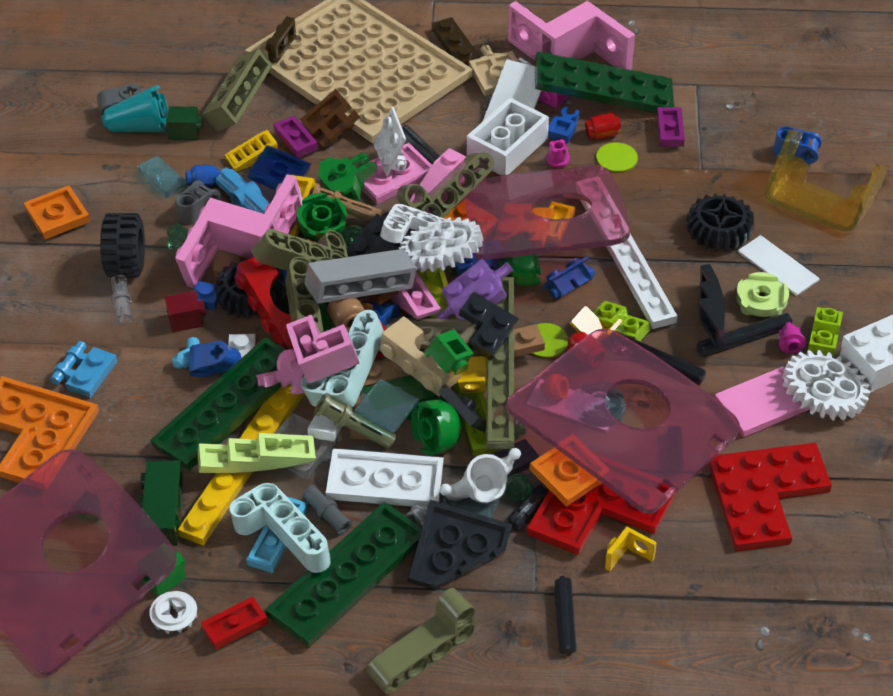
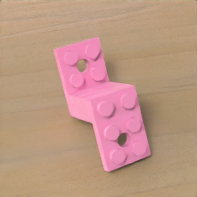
(572, 34)
(235, 229)

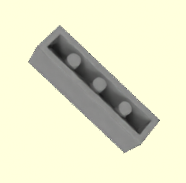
(360, 276)

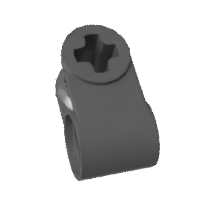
(110, 97)
(192, 200)

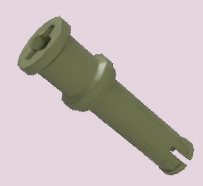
(343, 416)

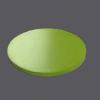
(617, 157)
(554, 339)

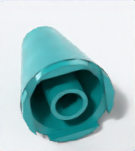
(139, 113)

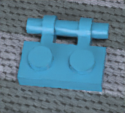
(91, 370)

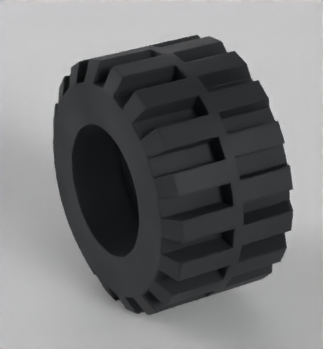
(122, 244)

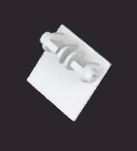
(390, 144)

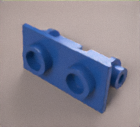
(560, 282)

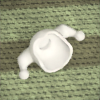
(483, 479)

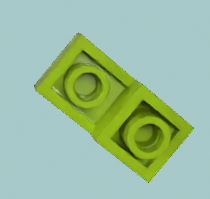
(630, 326)
(825, 331)

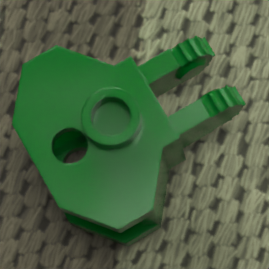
(346, 174)

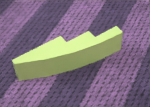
(251, 455)

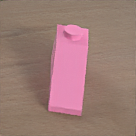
(439, 171)
(417, 301)

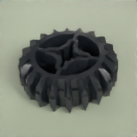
(735, 220)
(234, 298)

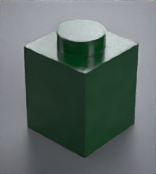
(183, 123)

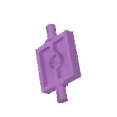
(477, 279)

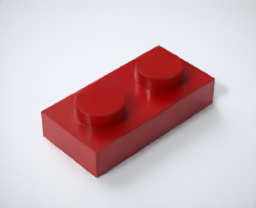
(234, 623)

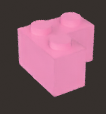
(321, 353)

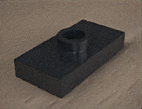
(464, 406)

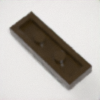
(454, 40)

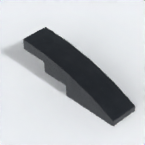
(712, 306)

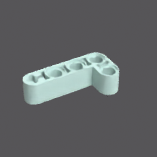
(348, 383)
(271, 507)

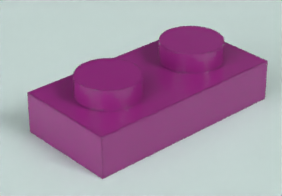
(670, 127)
(295, 136)

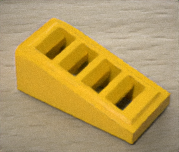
(252, 147)

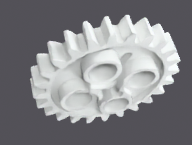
(442, 243)
(825, 385)

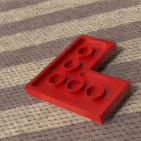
(753, 484)
(572, 525)

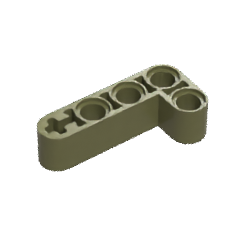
(450, 185)
(280, 248)
(299, 298)
(426, 644)

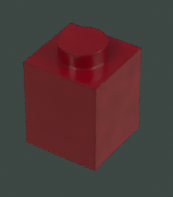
(184, 311)

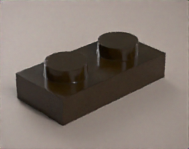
(281, 39)

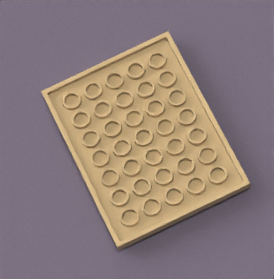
(367, 61)

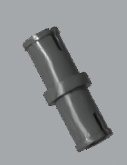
(327, 509)

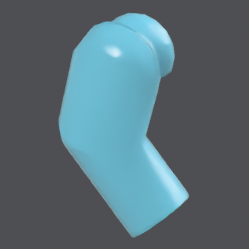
(182, 358)

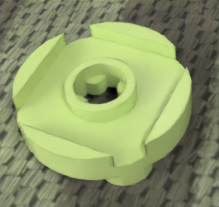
(768, 306)

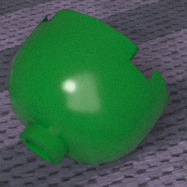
(319, 215)
(524, 269)
(436, 426)

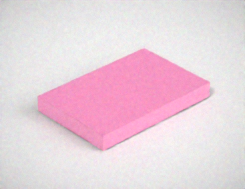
(382, 187)
(760, 402)

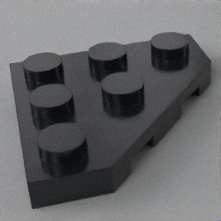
(455, 544)

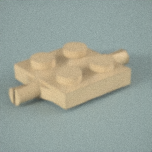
(488, 68)

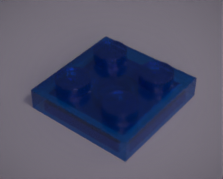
(274, 165)

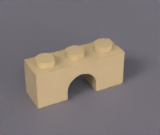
(402, 345)

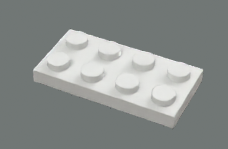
(384, 478)

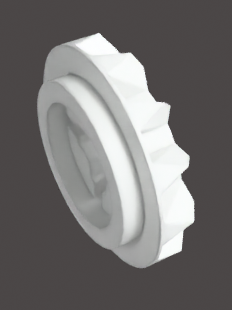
(182, 603)

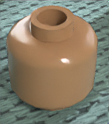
(344, 311)

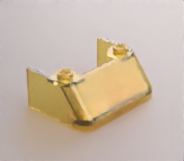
(791, 191)

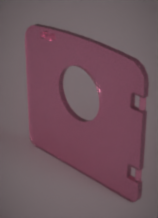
(511, 228)
(571, 413)
(48, 606)

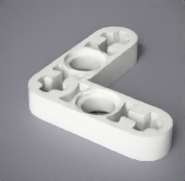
(401, 219)

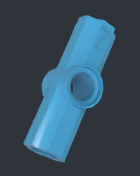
(240, 192)

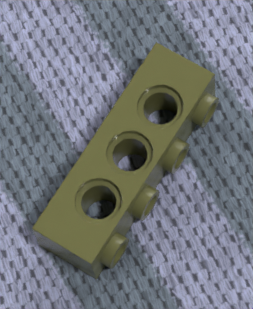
(237, 90)

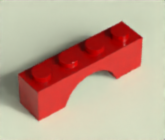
(257, 281)

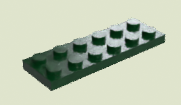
(602, 83)
(220, 406)
(355, 569)

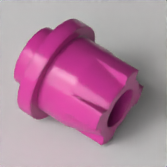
(558, 154)
(791, 339)

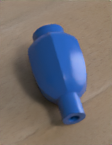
(204, 173)

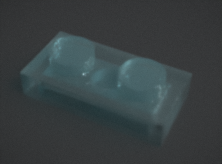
(162, 176)

